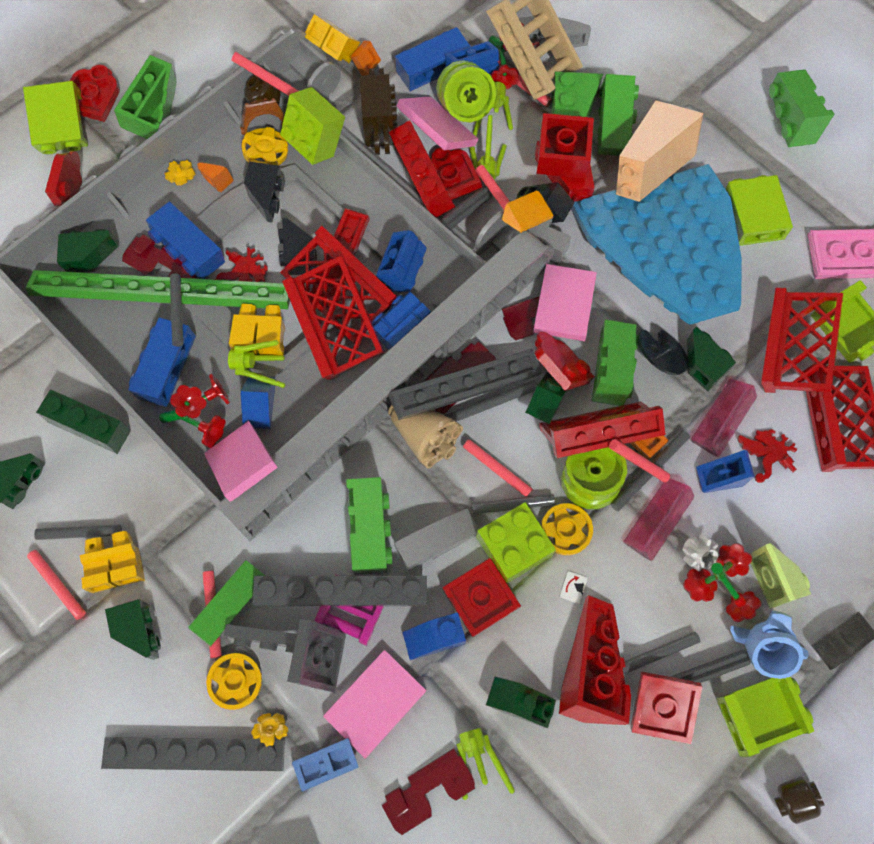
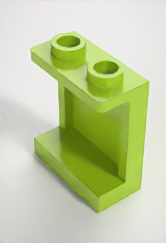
(54, 117)
(759, 209)
(856, 324)
(765, 714)

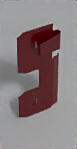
(144, 257)
(519, 316)
(471, 356)
(410, 807)

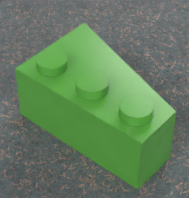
(575, 93)
(147, 98)
(616, 113)
(615, 363)

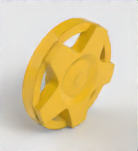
(264, 146)
(568, 528)
(234, 681)

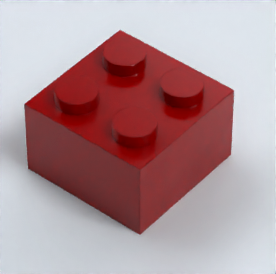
(565, 145)

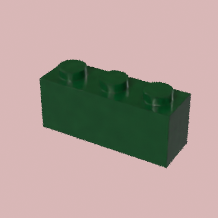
(83, 421)

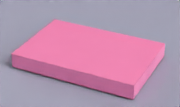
(437, 123)
(842, 253)
(565, 302)
(240, 461)
(374, 704)

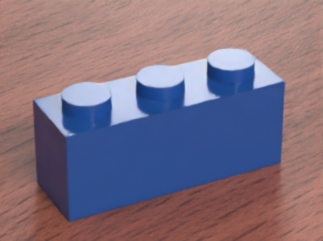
(427, 60)
(184, 241)
(160, 364)

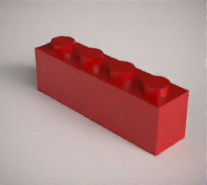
(421, 169)

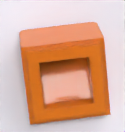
(216, 175)

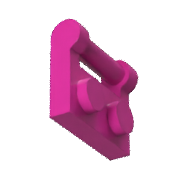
(368, 613)

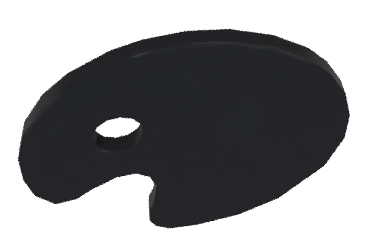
(669, 353)

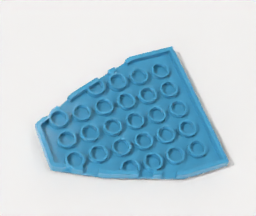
(672, 242)

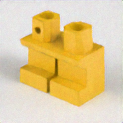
(331, 39)
(251, 329)
(111, 566)

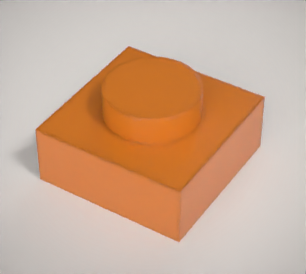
(365, 57)
(650, 446)

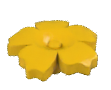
(179, 172)
(269, 728)

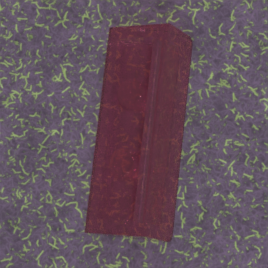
(724, 417)
(659, 518)

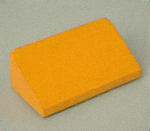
(527, 212)

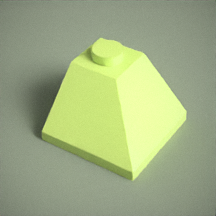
(778, 576)

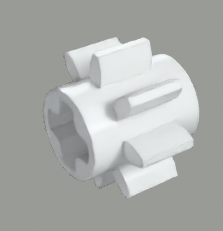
(700, 552)

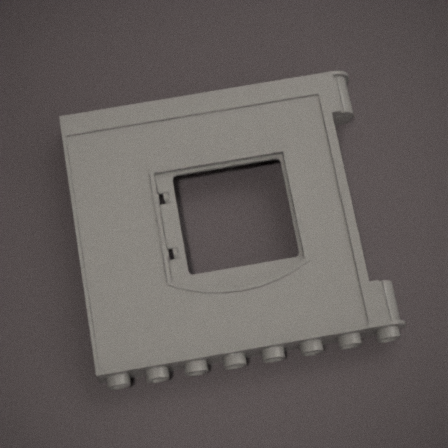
(311, 416)

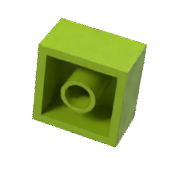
(312, 125)
(515, 542)

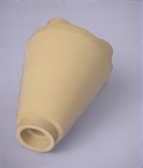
(428, 435)

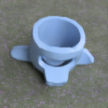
(772, 646)

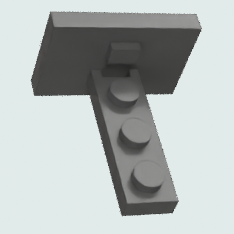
(315, 651)

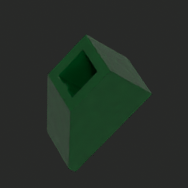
(85, 250)
(706, 359)
(546, 399)
(17, 476)
(133, 627)
(521, 701)

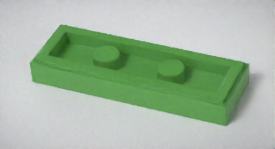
(226, 604)

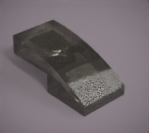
(844, 640)

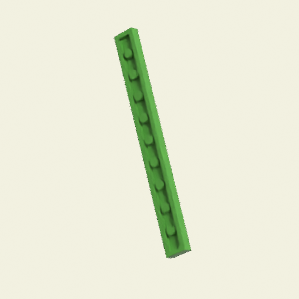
(155, 289)

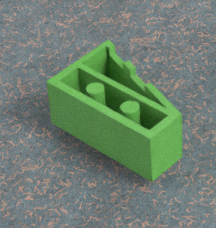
(799, 108)
(369, 526)

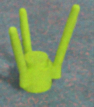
(501, 99)
(487, 160)
(242, 359)
(473, 744)

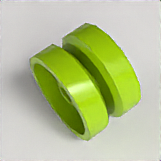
(479, 96)
(594, 478)

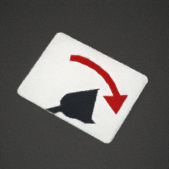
(573, 587)

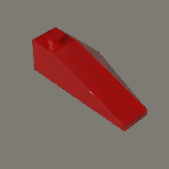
(594, 675)

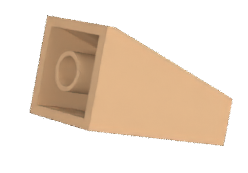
(657, 149)

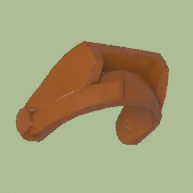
(258, 108)

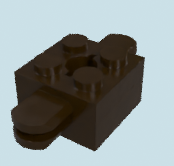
(378, 109)

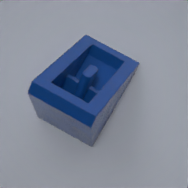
(257, 403)
(726, 472)

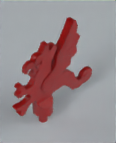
(244, 267)
(773, 450)

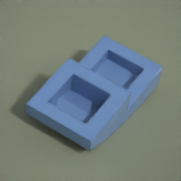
(325, 764)

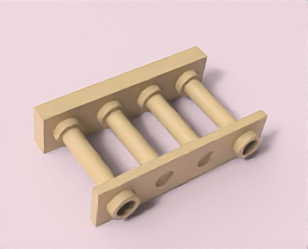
(521, 48)

